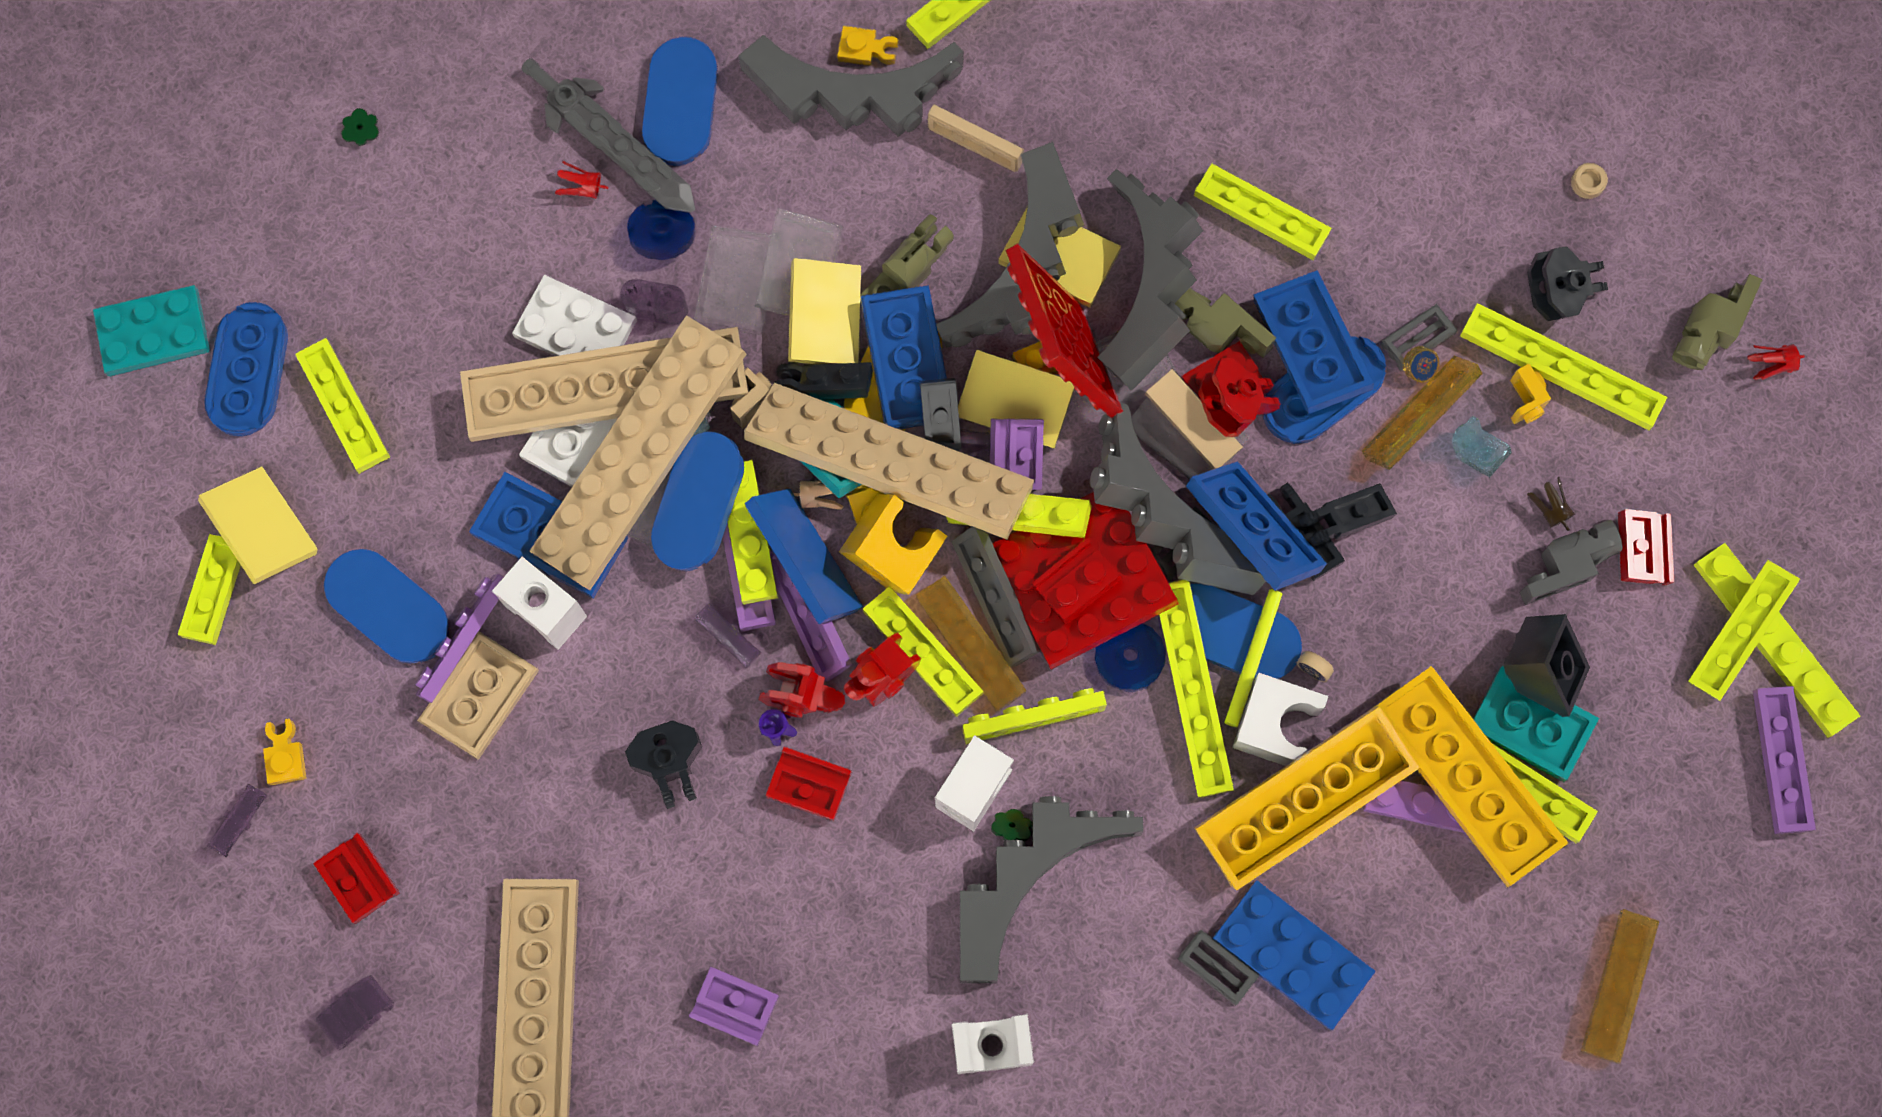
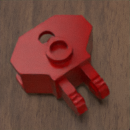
(1237, 397)
(881, 671)
(801, 691)

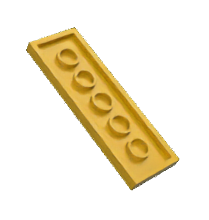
(1472, 777)

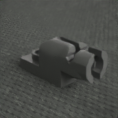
(1573, 561)

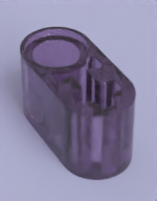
(656, 294)
(354, 1012)

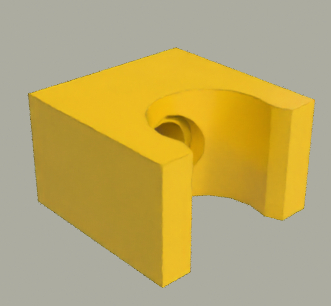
(878, 553)

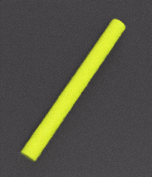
(1253, 658)

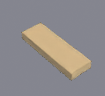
(975, 138)
(1188, 416)

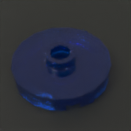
(653, 218)
(1133, 674)

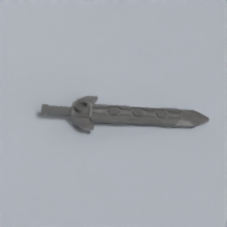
(570, 102)

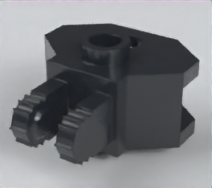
(1565, 283)
(668, 760)

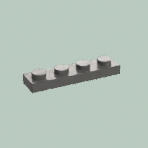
(995, 596)

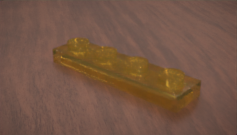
(1422, 412)
(971, 644)
(1620, 986)

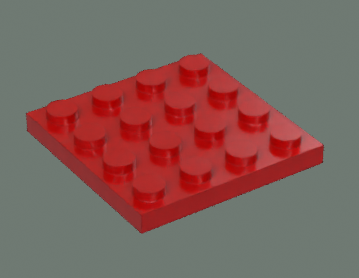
(1062, 331)
(1127, 604)

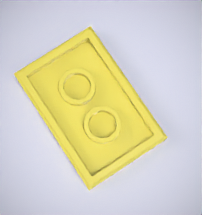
(1084, 257)
(824, 312)
(1014, 391)
(257, 525)

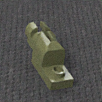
(912, 259)
(1222, 322)
(1715, 323)

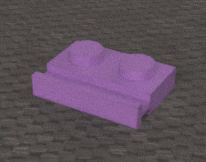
(1018, 447)
(734, 1006)

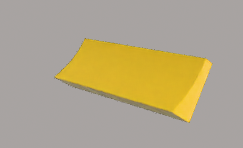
(1306, 797)

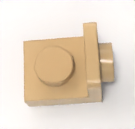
(746, 406)

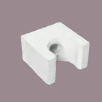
(555, 617)
(1260, 724)
(973, 783)
(1014, 1037)

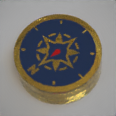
(1421, 364)

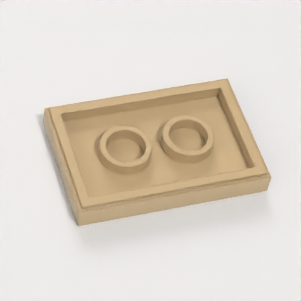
(478, 695)

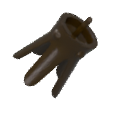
(1561, 510)

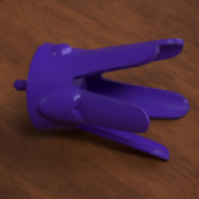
(774, 724)

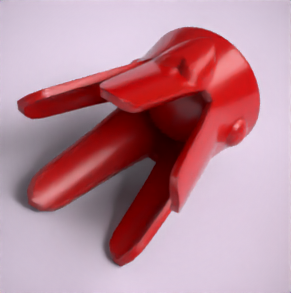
(589, 180)
(1786, 359)

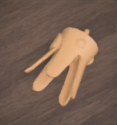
(809, 495)

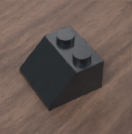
(1548, 663)

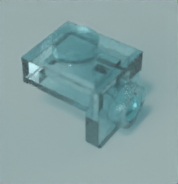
(1479, 447)

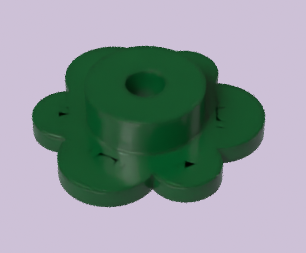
(358, 119)
(1011, 825)

